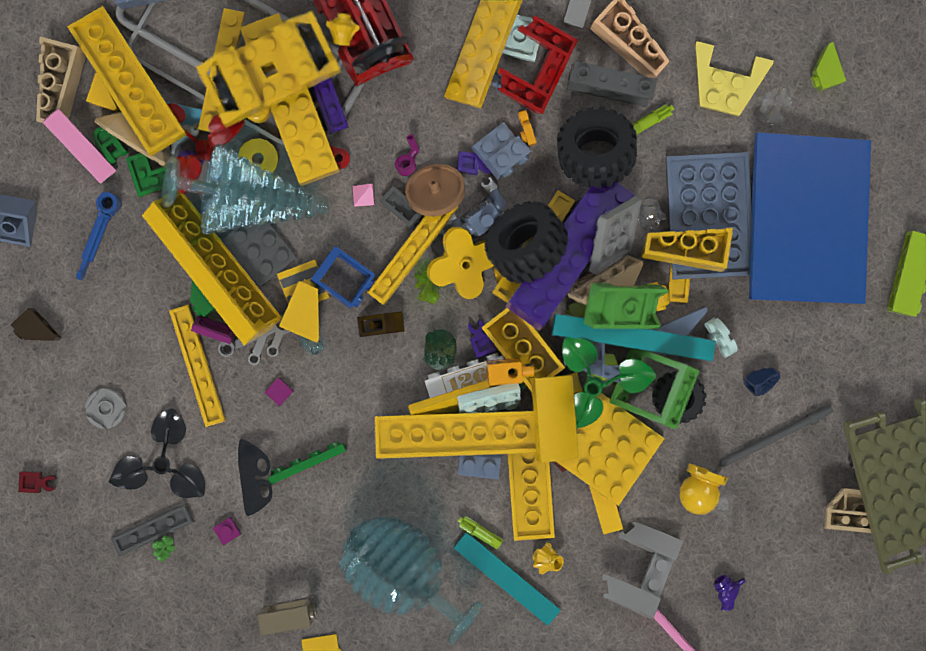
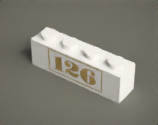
(458, 378)

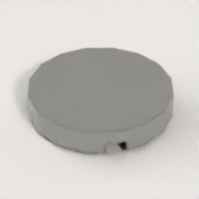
(110, 412)

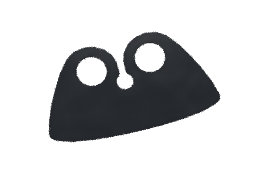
(247, 461)

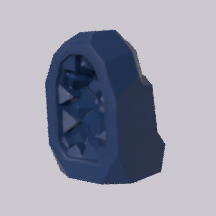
(762, 380)

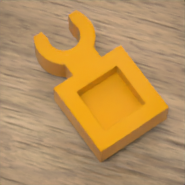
(527, 133)

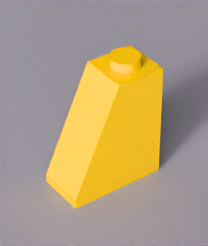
(302, 312)

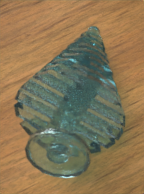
(239, 193)

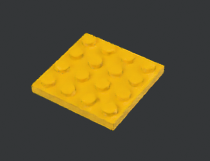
(613, 451)

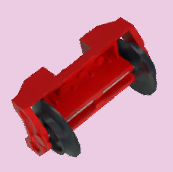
(376, 44)

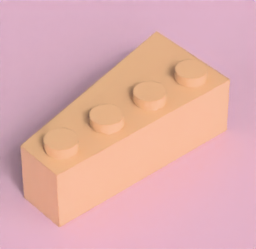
(629, 38)

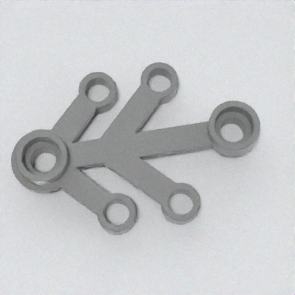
(259, 344)

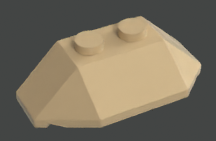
(118, 126)
(618, 274)
(847, 512)

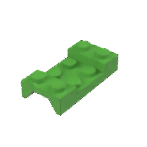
(623, 306)

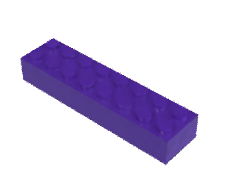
(539, 299)

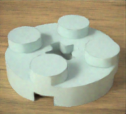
(719, 333)

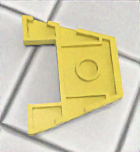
(724, 89)

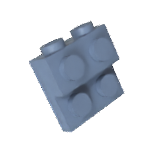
(501, 151)

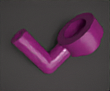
(408, 160)

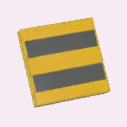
(290, 278)

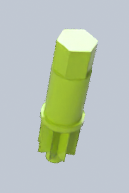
(653, 118)
(479, 531)

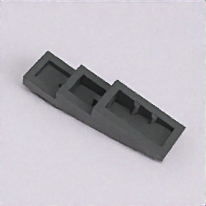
(398, 204)

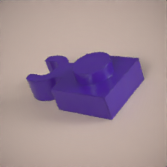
(470, 164)
(481, 342)

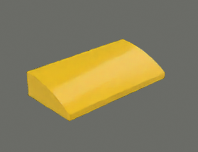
(554, 418)

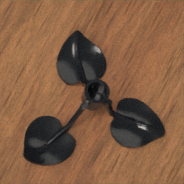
(186, 483)

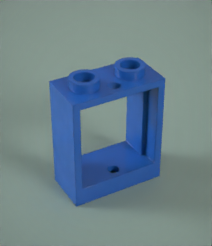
(367, 284)

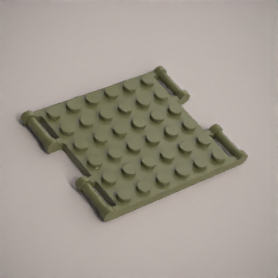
(892, 482)

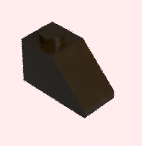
(380, 324)
(33, 326)

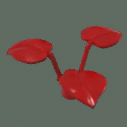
(191, 166)

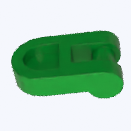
(104, 140)

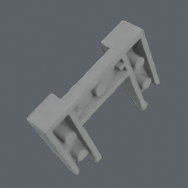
(647, 597)

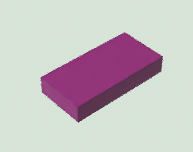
(213, 329)

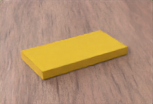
(445, 403)

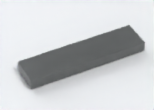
(152, 530)

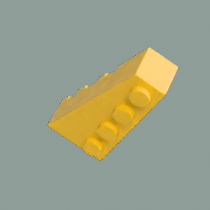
(690, 248)

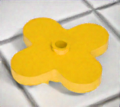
(460, 263)

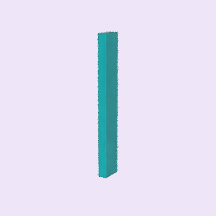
(507, 578)

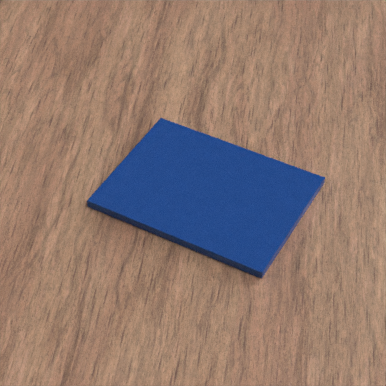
(809, 219)

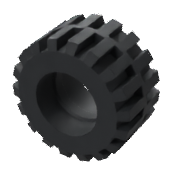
(696, 402)

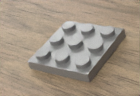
(615, 235)

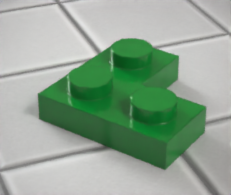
(144, 178)

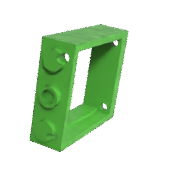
(678, 395)

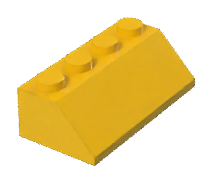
(522, 341)

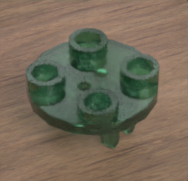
(439, 349)

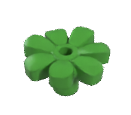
(163, 548)

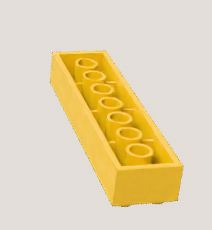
(298, 121)
(212, 268)

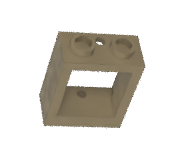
(287, 616)

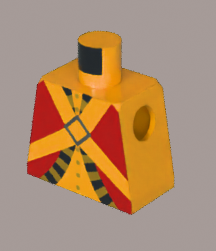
(498, 371)

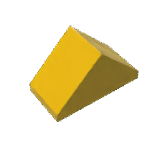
(100, 96)

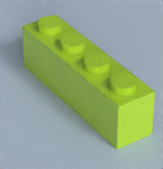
(910, 276)

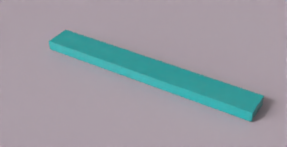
(636, 338)

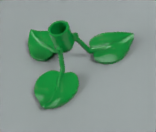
(579, 354)

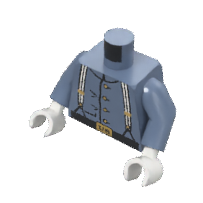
(483, 214)

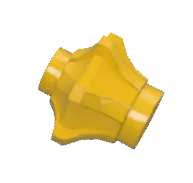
(342, 29)
(547, 559)

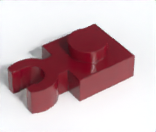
(32, 482)

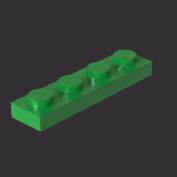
(314, 458)

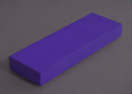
(330, 106)

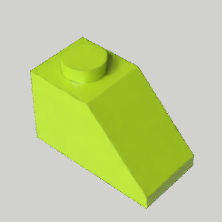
(827, 70)

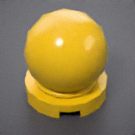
(701, 491)

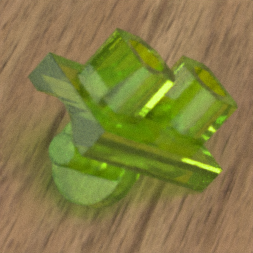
(426, 294)

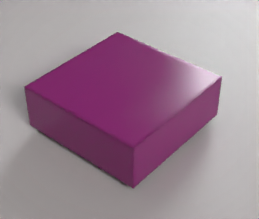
(279, 391)

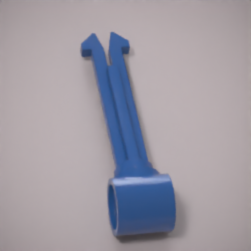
(98, 230)

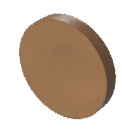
(435, 190)

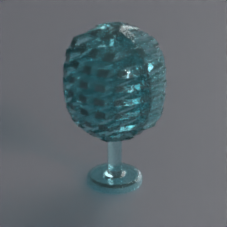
(398, 570)

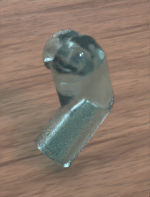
(311, 346)

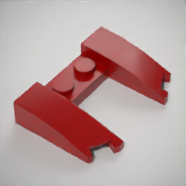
(560, 48)

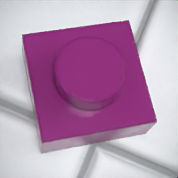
(227, 531)

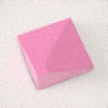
(363, 195)

